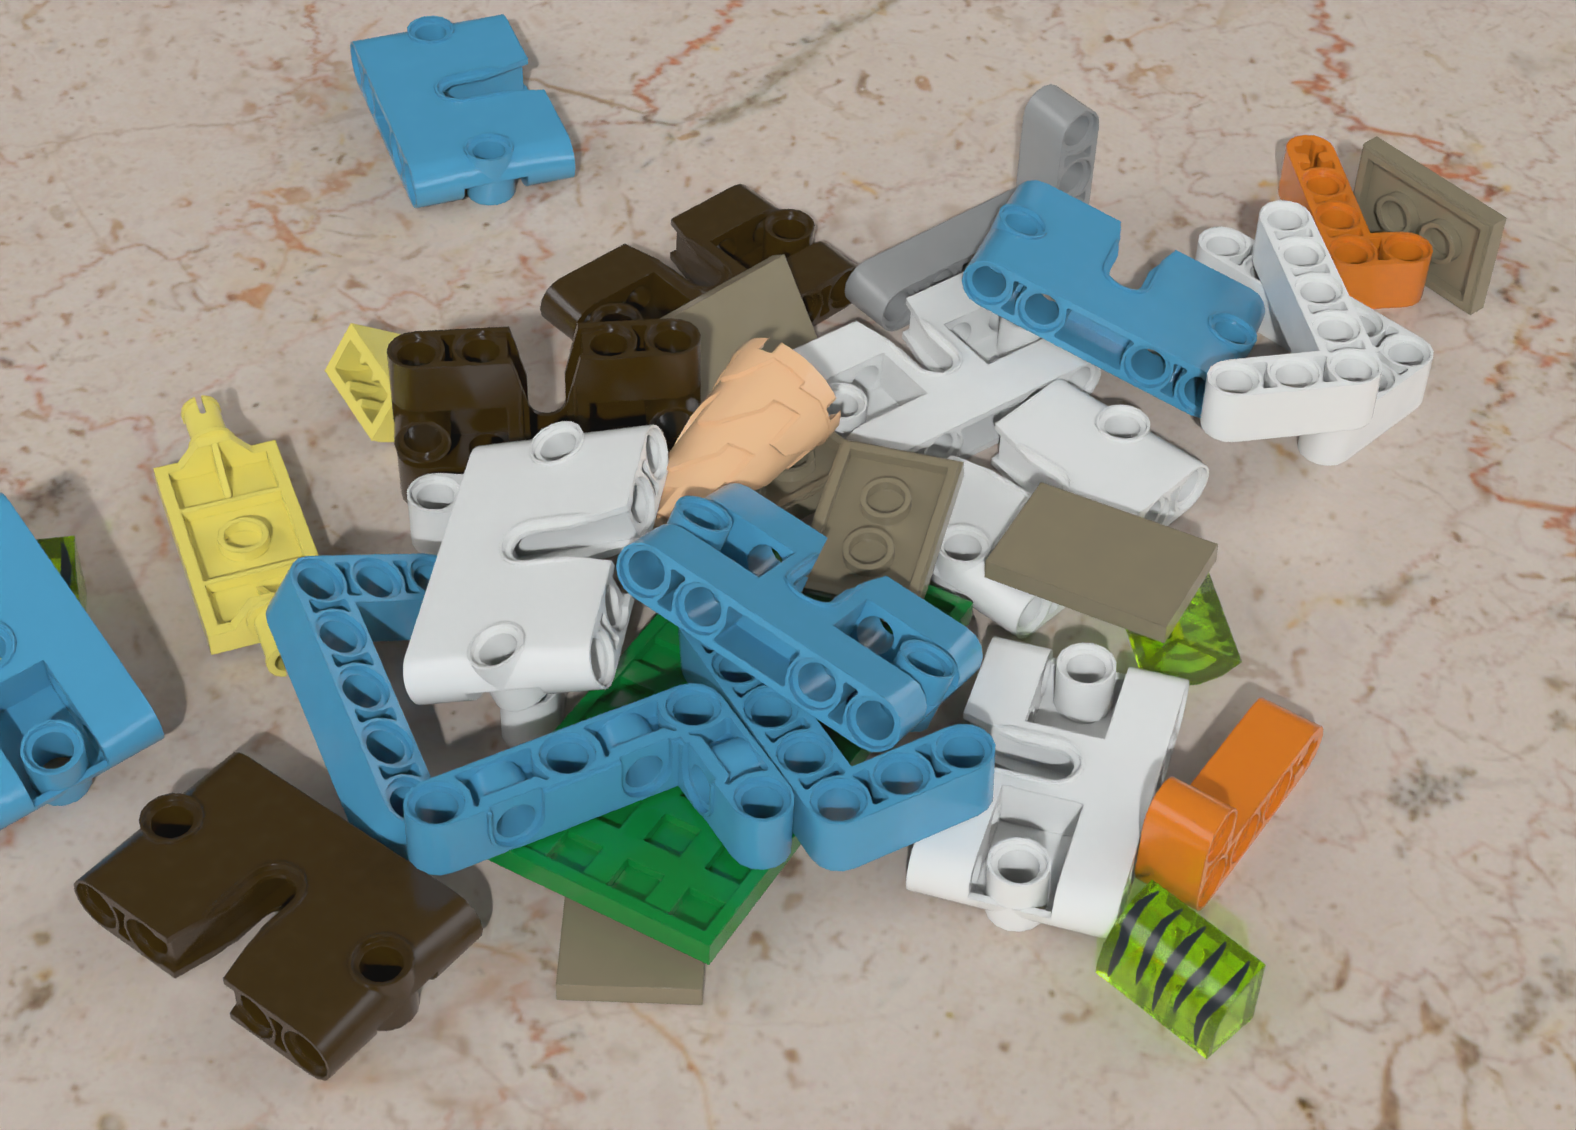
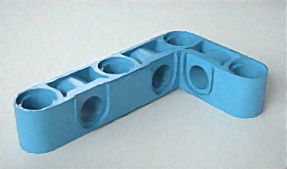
(599, 766)

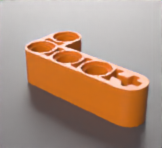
(1374, 267)
(1205, 828)

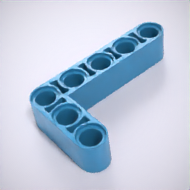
(325, 633)
(863, 810)

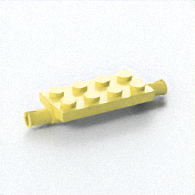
(232, 529)

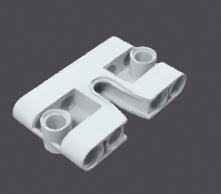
(970, 380)
(1071, 445)
(521, 574)
(1070, 790)

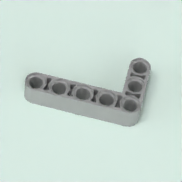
(1054, 149)

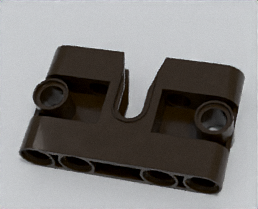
(712, 247)
(473, 389)
(352, 924)

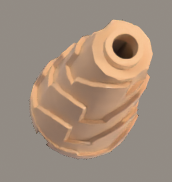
(750, 426)

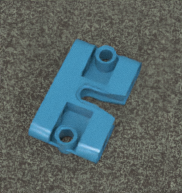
(459, 111)
(1066, 251)
(833, 659)
(57, 685)

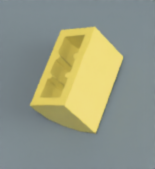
(362, 378)

